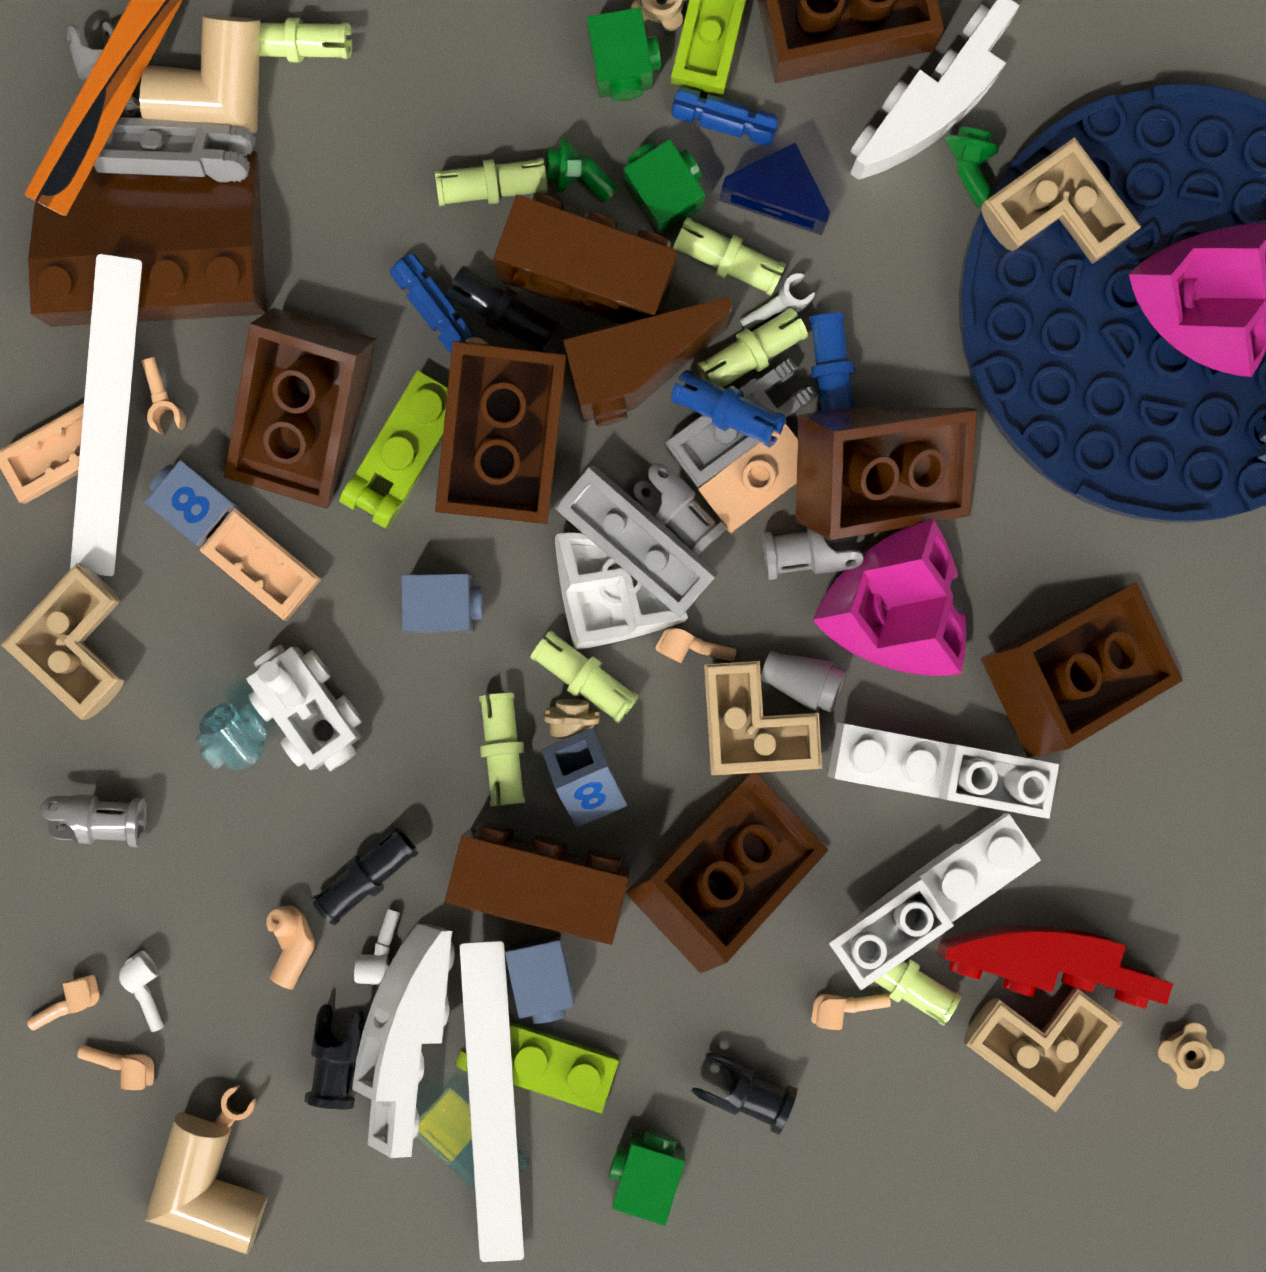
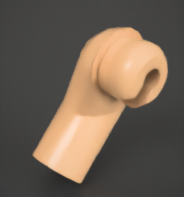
(295, 941)

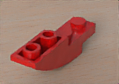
(1035, 954)

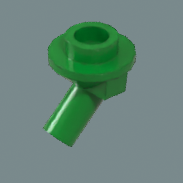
(970, 150)
(567, 165)

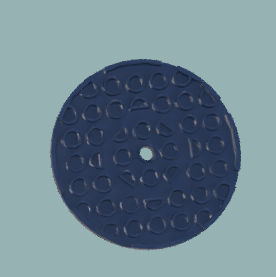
(1065, 346)

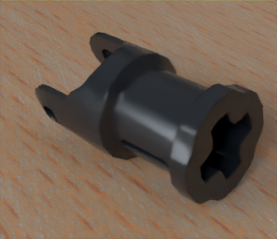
(334, 1061)
(751, 1095)

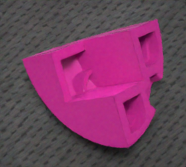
(1210, 297)
(899, 605)

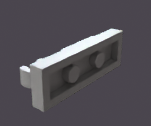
(636, 540)

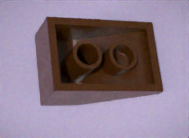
(630, 361)
(297, 405)
(883, 468)
(1081, 671)
(727, 873)

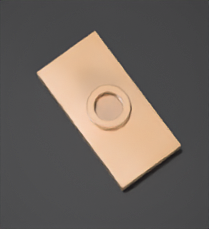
(44, 457)
(753, 481)
(260, 564)

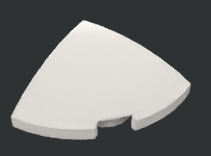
(603, 598)

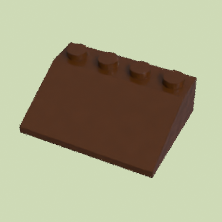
(190, 233)

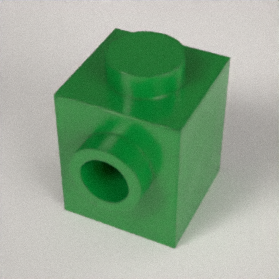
(622, 54)
(664, 184)
(647, 1175)

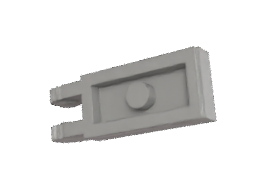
(177, 149)
(707, 450)

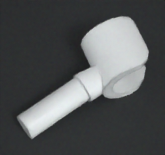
(778, 304)
(372, 967)
(134, 977)

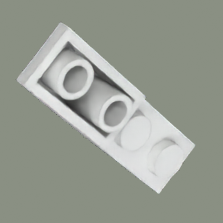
(930, 108)
(943, 770)
(932, 899)
(403, 1016)

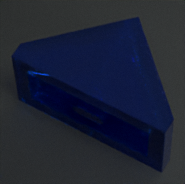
(780, 190)

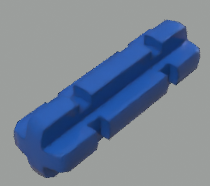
(724, 116)
(430, 301)

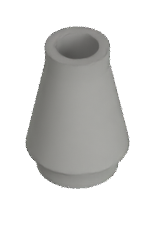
(804, 679)

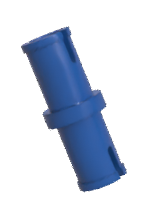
(832, 361)
(728, 408)

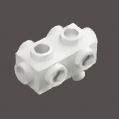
(294, 694)

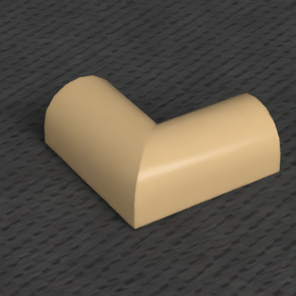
(223, 88)
(1065, 189)
(53, 646)
(744, 738)
(1047, 1060)
(191, 1197)

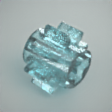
(232, 736)

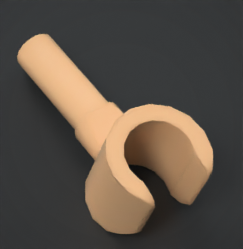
(160, 398)
(676, 643)
(79, 995)
(830, 1008)
(136, 1069)
(228, 1115)

